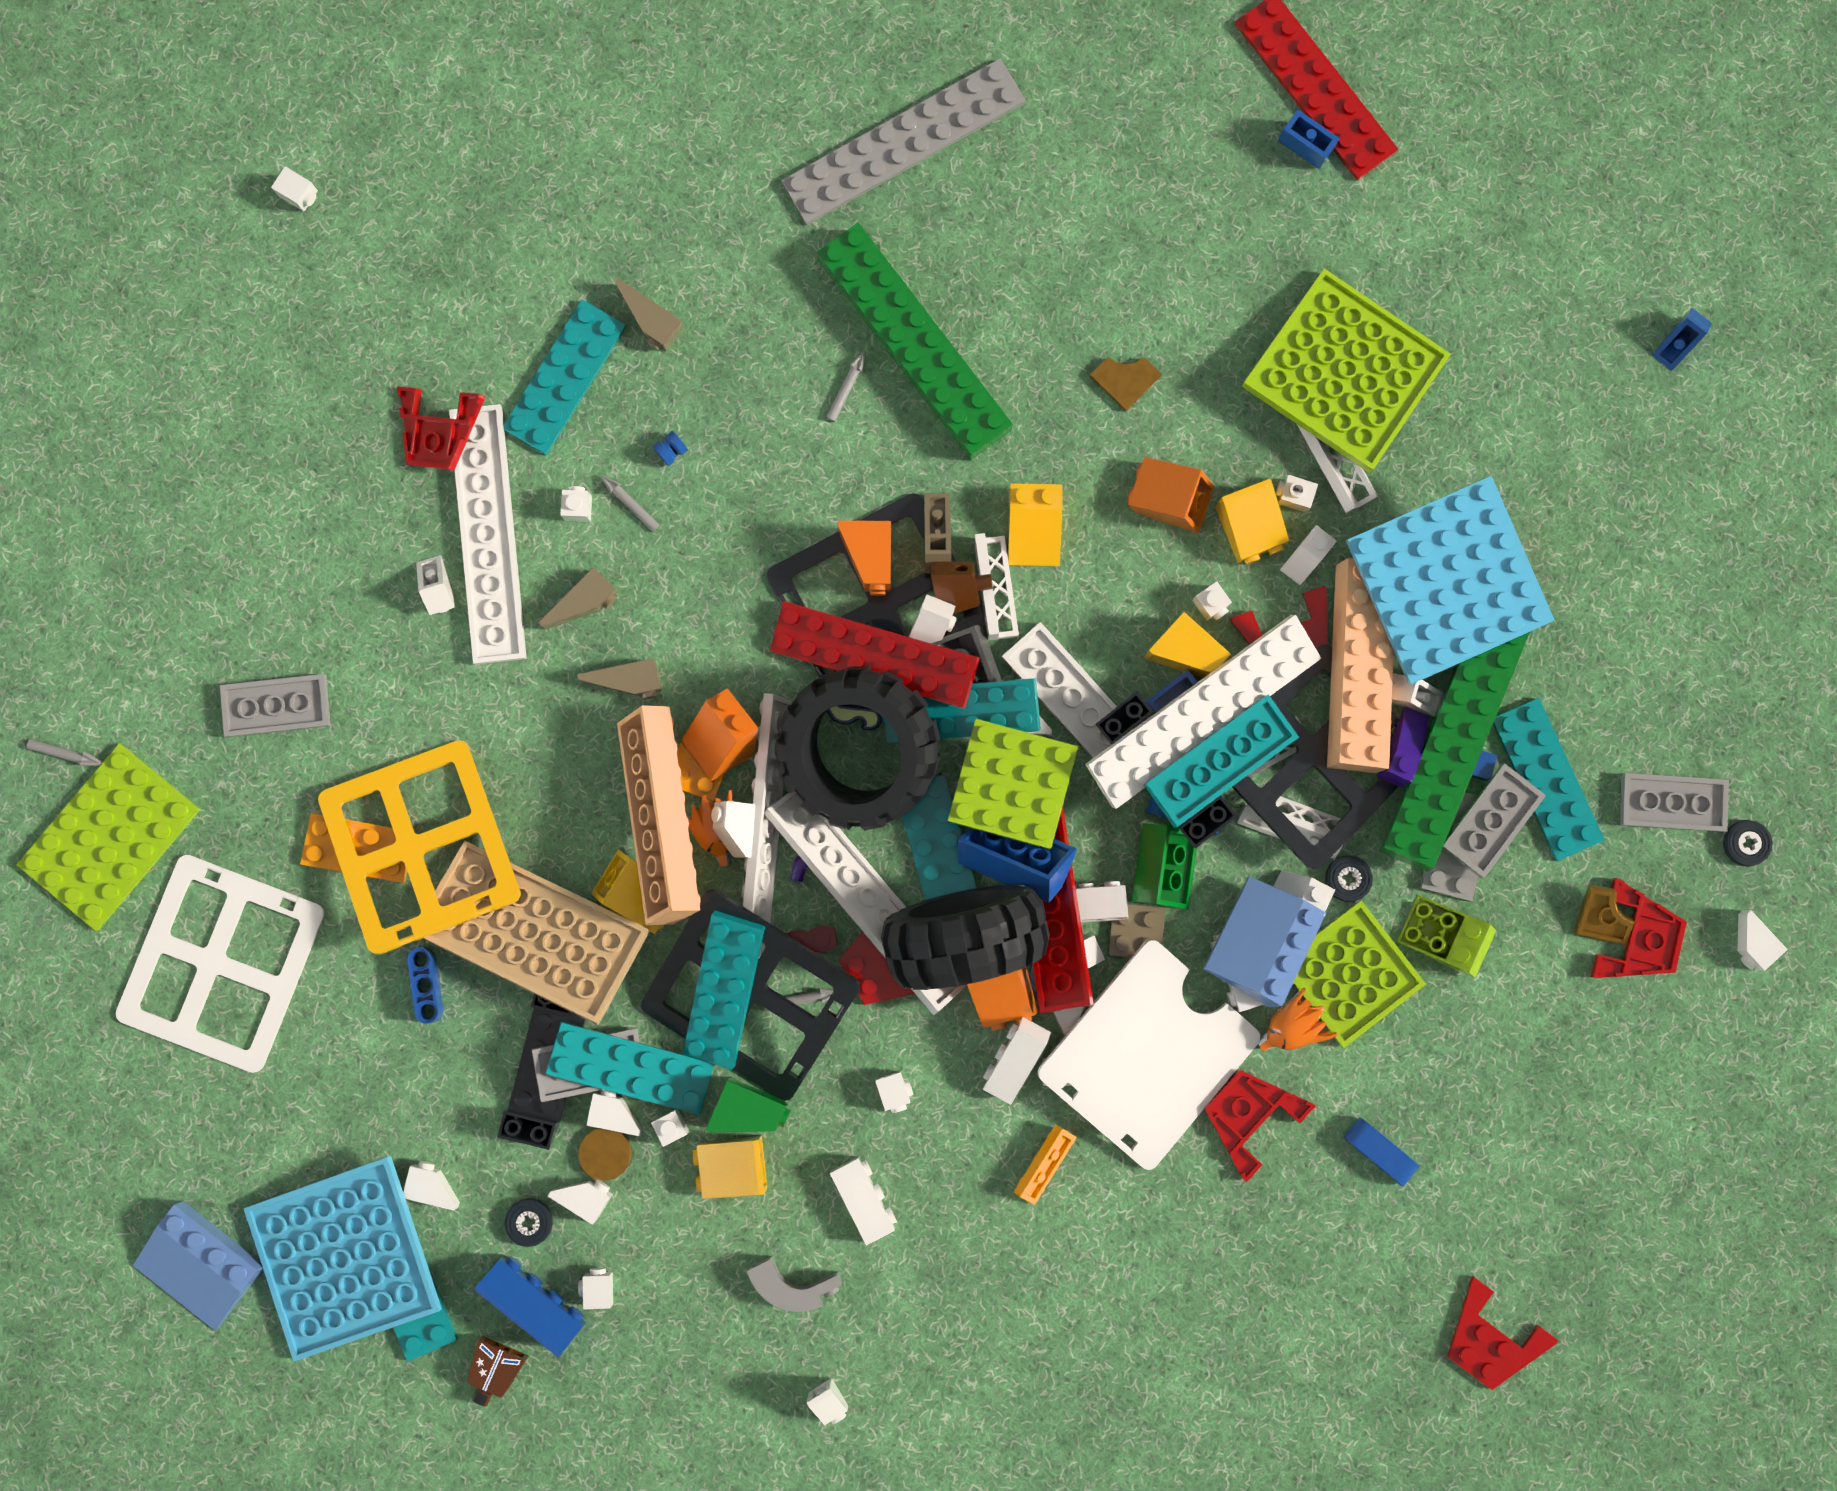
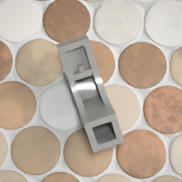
(788, 1296)

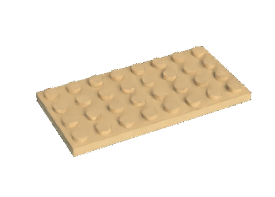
(543, 941)

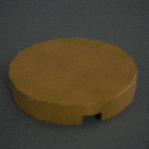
(605, 1154)

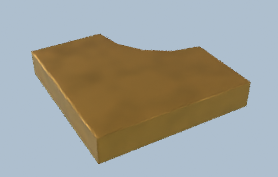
(1125, 381)
(1601, 917)

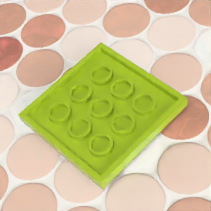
(1013, 784)
(1355, 974)

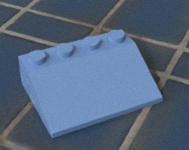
(1264, 942)
(198, 1264)

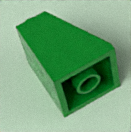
(747, 1110)

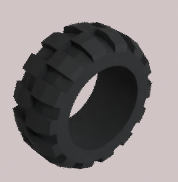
(813, 782)
(965, 937)

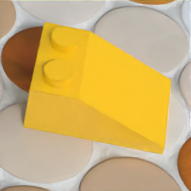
(1035, 524)

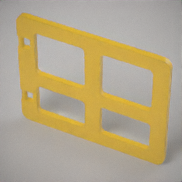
(411, 847)

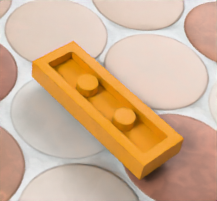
(1045, 1164)

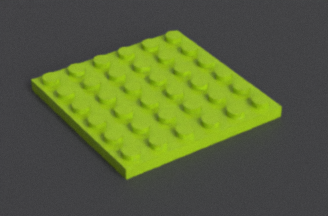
(1346, 370)

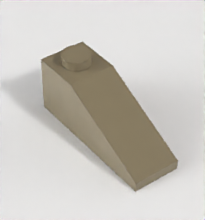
(654, 321)
(937, 529)
(585, 598)
(633, 678)

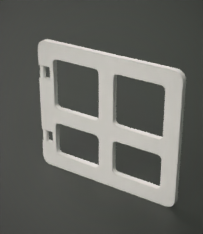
(214, 961)

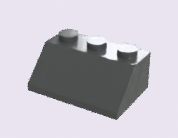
(974, 642)

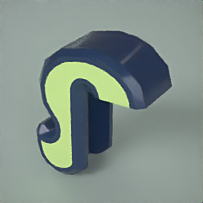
(851, 713)

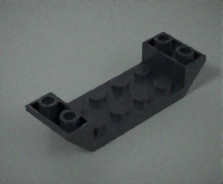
(1126, 718)
(527, 1117)

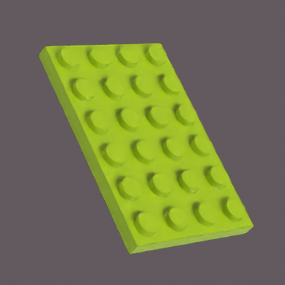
(108, 837)

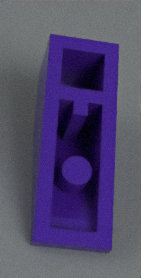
(1406, 748)

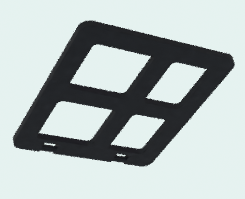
(877, 607)
(1312, 751)
(777, 945)

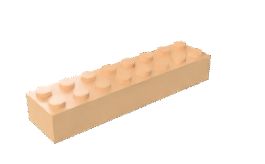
(1358, 679)
(658, 816)

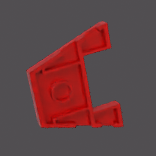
(436, 440)
(1315, 627)
(1653, 942)
(871, 970)
(1242, 1109)
(1486, 1350)

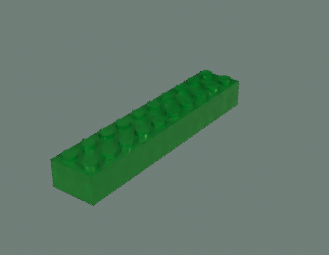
(914, 341)
(1450, 755)

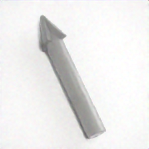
(856, 367)
(614, 488)
(84, 758)
(822, 995)

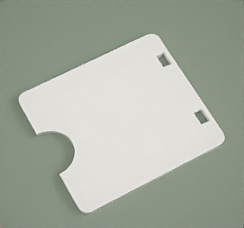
(1146, 1057)

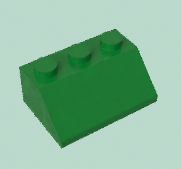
(1164, 867)

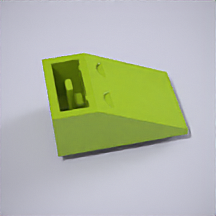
(1447, 935)

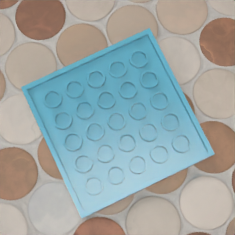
(1450, 580)
(342, 1259)

